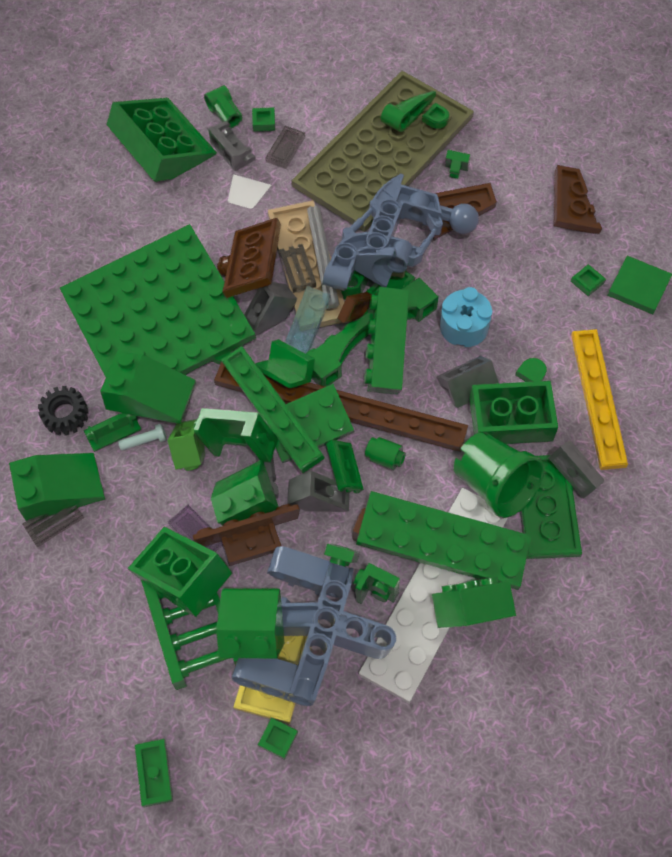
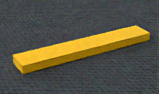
(599, 400)

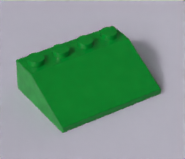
(158, 137)

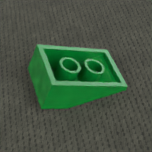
(146, 388)
(55, 482)
(181, 570)

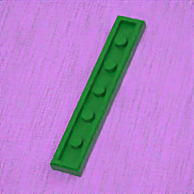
(273, 410)

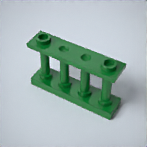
(170, 643)

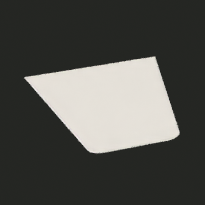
(246, 191)

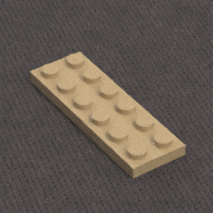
(294, 231)

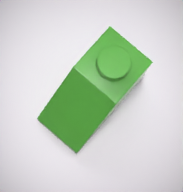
(186, 447)

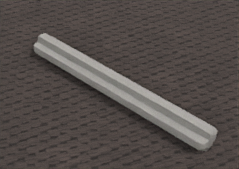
(321, 251)

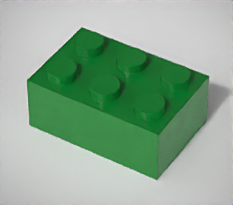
(514, 411)

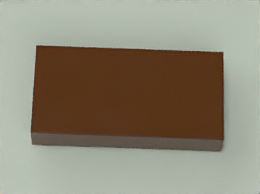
(354, 307)

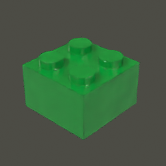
(473, 602)

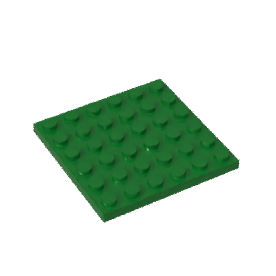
(159, 305)

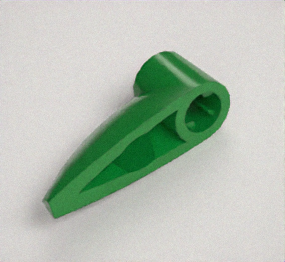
(406, 112)

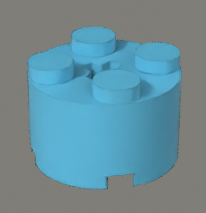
(465, 317)

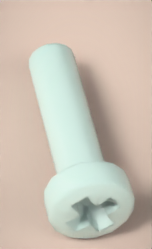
(157, 433)

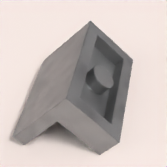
(461, 378)
(576, 469)

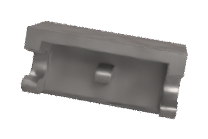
(230, 146)

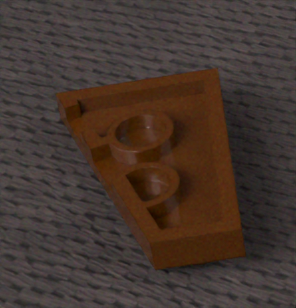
(478, 196)
(571, 202)

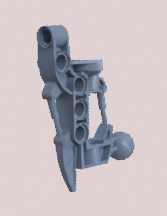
(378, 251)

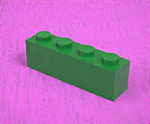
(387, 340)

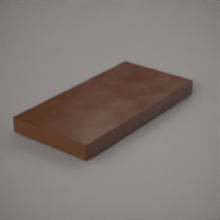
(252, 258)

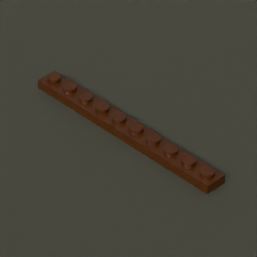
(373, 413)

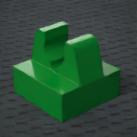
(456, 162)

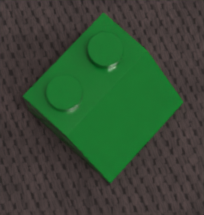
(243, 494)
(250, 623)

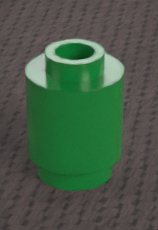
(385, 453)

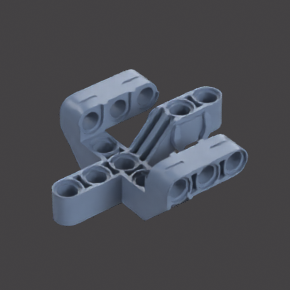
(302, 681)

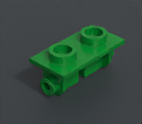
(111, 430)

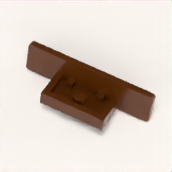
(249, 537)

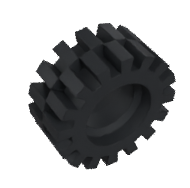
(57, 399)

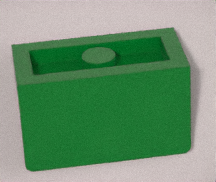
(287, 365)

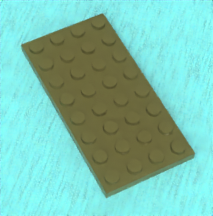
(371, 153)

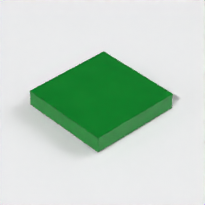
(639, 284)

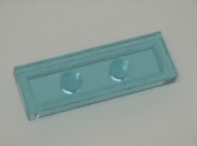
(308, 319)

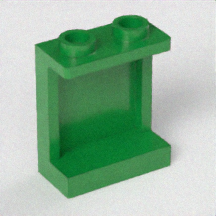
(232, 427)

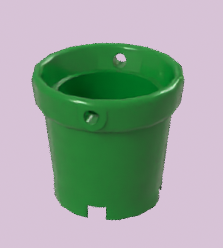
(499, 473)

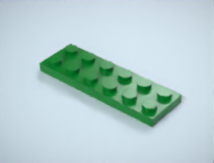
(443, 539)

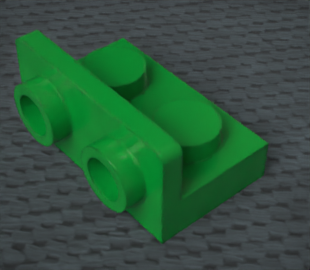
(378, 581)

